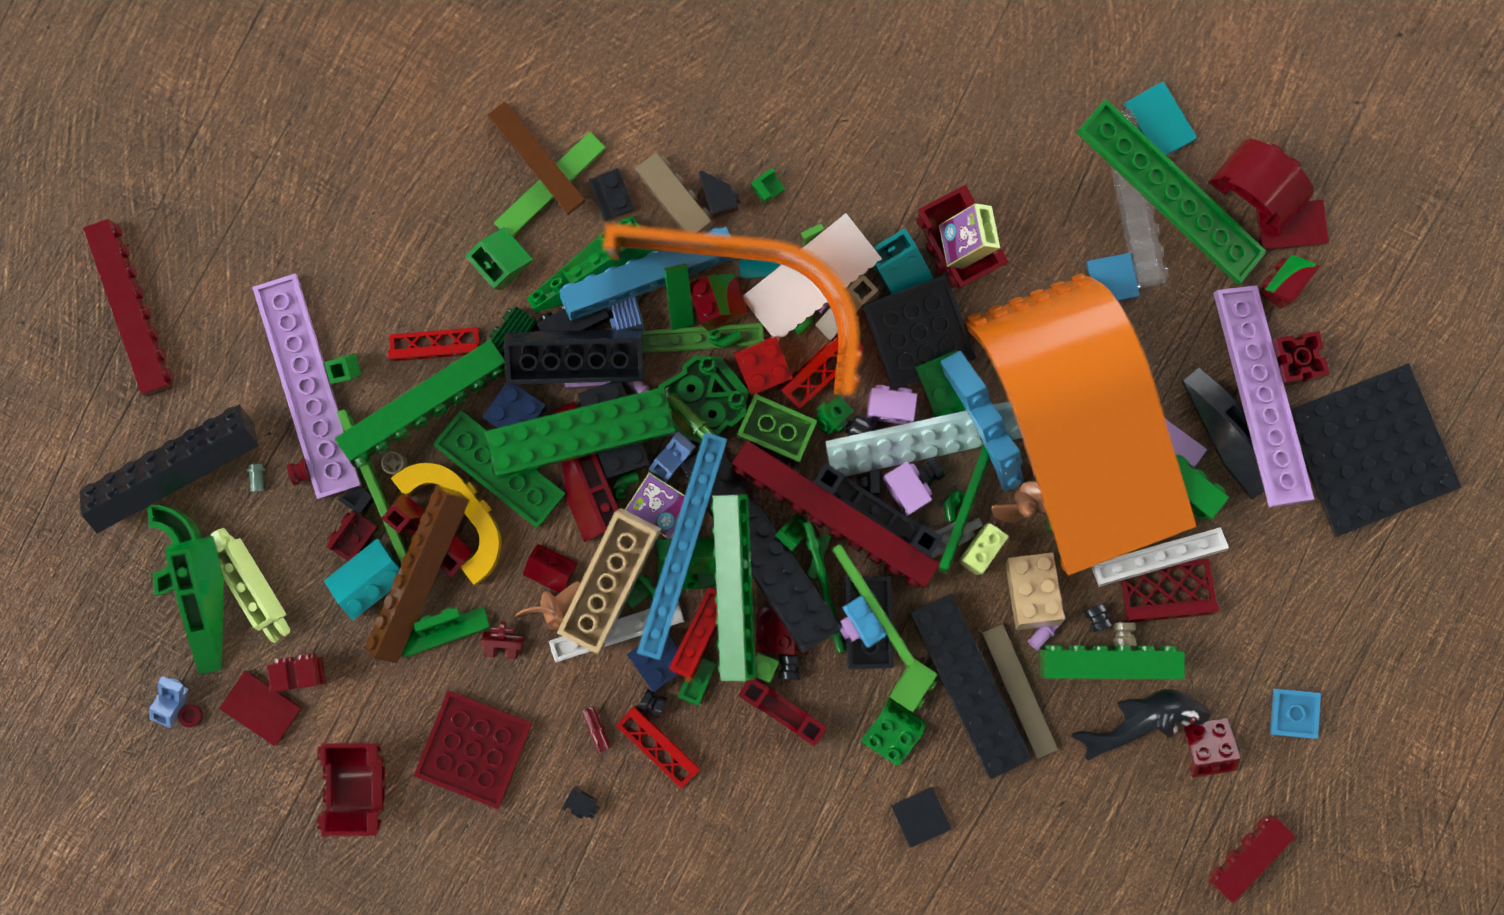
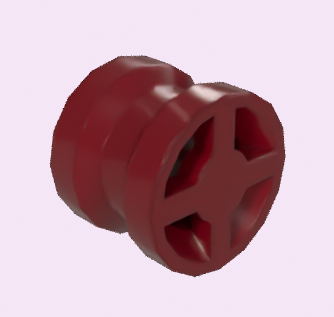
(298, 472)

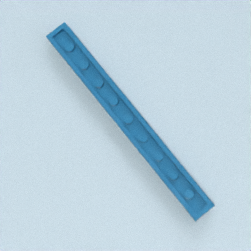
(681, 546)

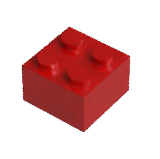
(762, 365)

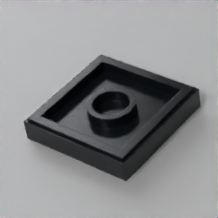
(921, 817)

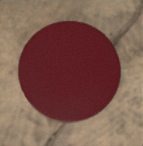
(190, 715)

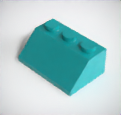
(363, 579)

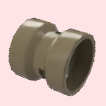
(389, 462)
(1124, 634)

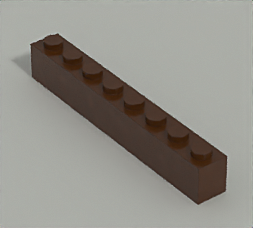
(416, 574)

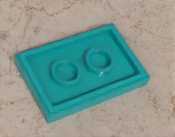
(1161, 119)

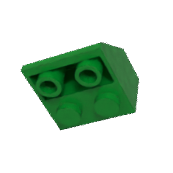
(499, 258)

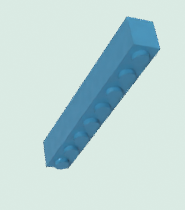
(631, 279)

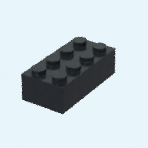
(620, 460)
(881, 652)

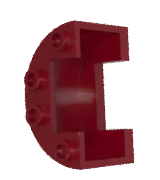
(1266, 181)
(938, 212)
(353, 789)

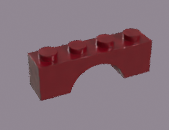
(406, 517)
(782, 711)

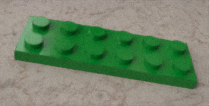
(525, 492)

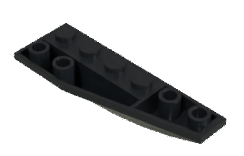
(1227, 430)

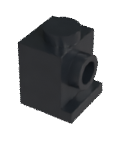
(581, 804)

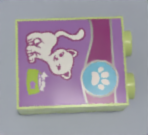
(969, 236)
(657, 504)

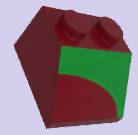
(1288, 280)
(717, 300)

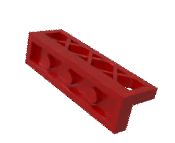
(432, 351)
(808, 368)
(697, 638)
(661, 739)

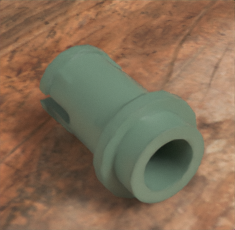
(256, 477)

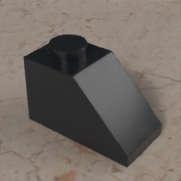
(719, 195)

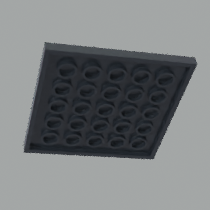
(1373, 450)

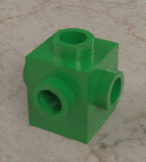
(833, 415)

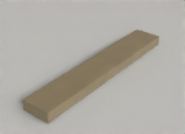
(1019, 691)

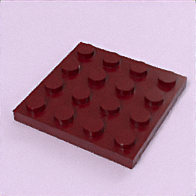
(473, 749)

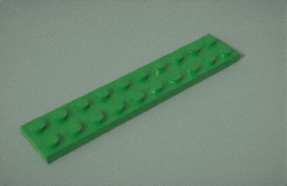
(1171, 191)

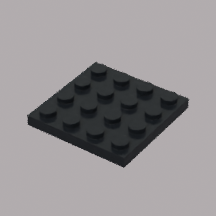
(916, 328)

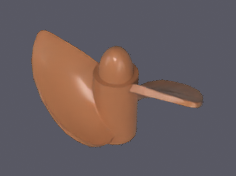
(1028, 503)
(554, 607)

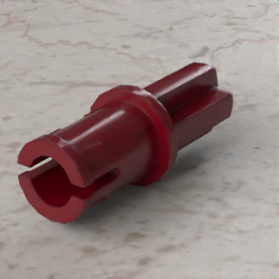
(596, 729)

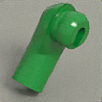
(622, 482)

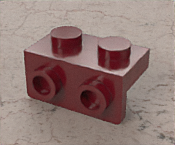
(351, 536)

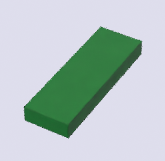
(678, 296)

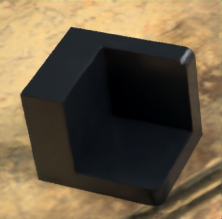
(357, 500)

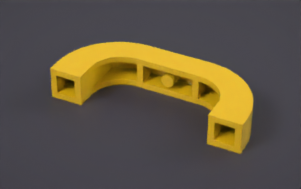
(489, 550)

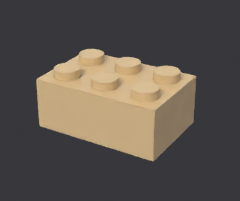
(1034, 591)

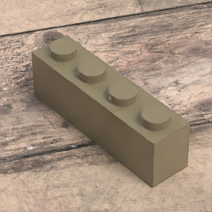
(672, 195)

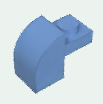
(671, 457)
(168, 702)

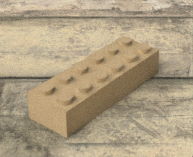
(609, 580)

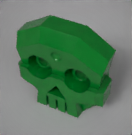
(702, 373)

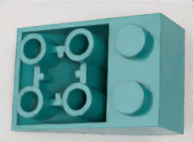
(900, 263)

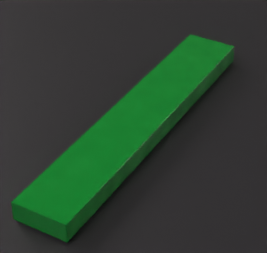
(964, 512)

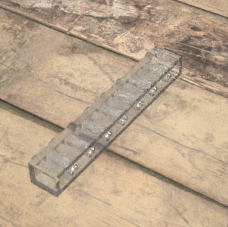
(1140, 230)

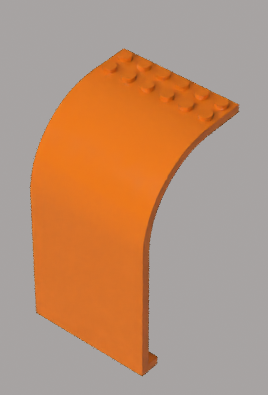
(763, 250)
(1087, 419)

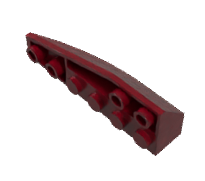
(588, 492)

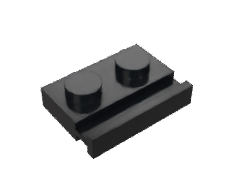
(611, 194)

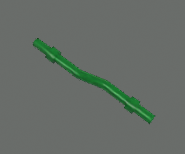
(814, 545)

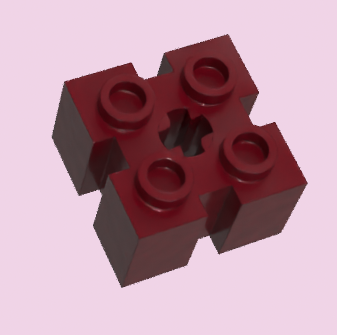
(1307, 349)
(292, 674)

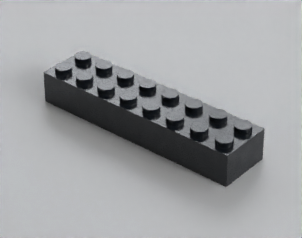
(167, 468)
(969, 686)

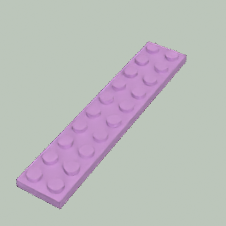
(305, 384)
(1263, 396)

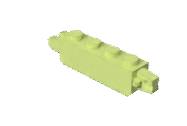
(250, 586)

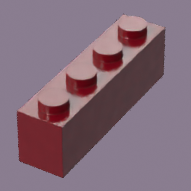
(1251, 858)

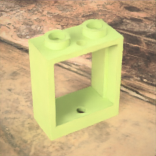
(985, 547)

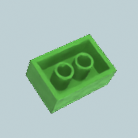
(776, 428)

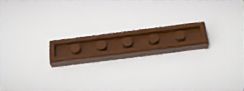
(536, 158)

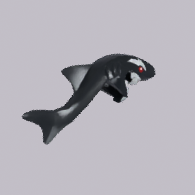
(1157, 710)

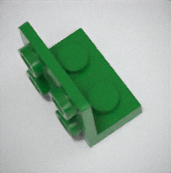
(894, 732)

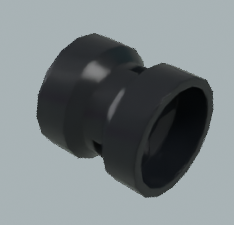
(930, 472)
(1098, 617)
(790, 667)
(648, 700)

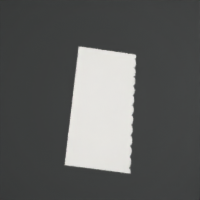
(790, 297)

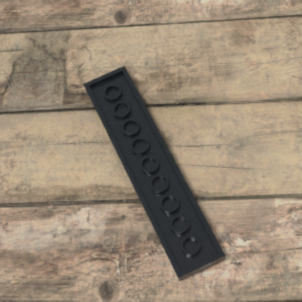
(775, 567)

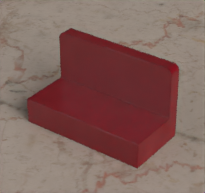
(549, 568)

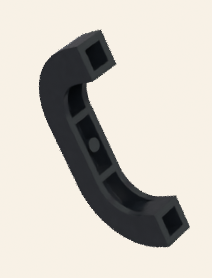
(877, 510)

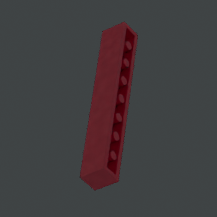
(128, 307)

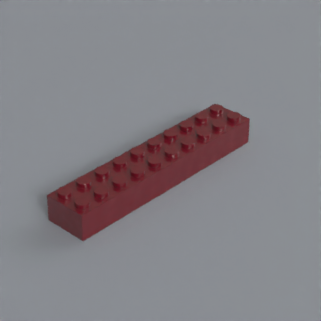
(835, 515)

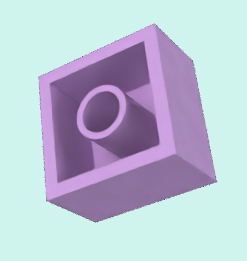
(891, 405)
(907, 488)

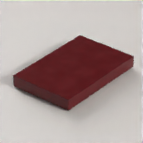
(1306, 229)
(259, 710)

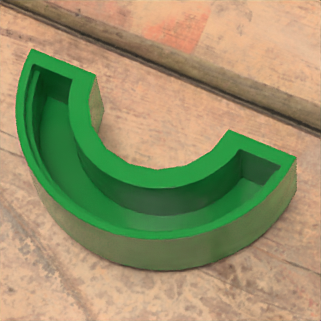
(179, 529)

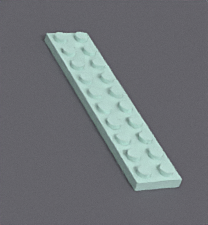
(912, 441)

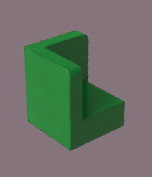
(767, 186)

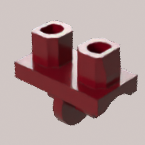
(502, 638)

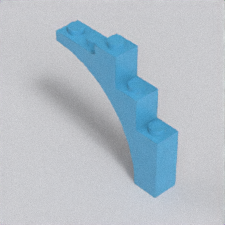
(987, 420)

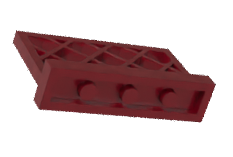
(1176, 609)

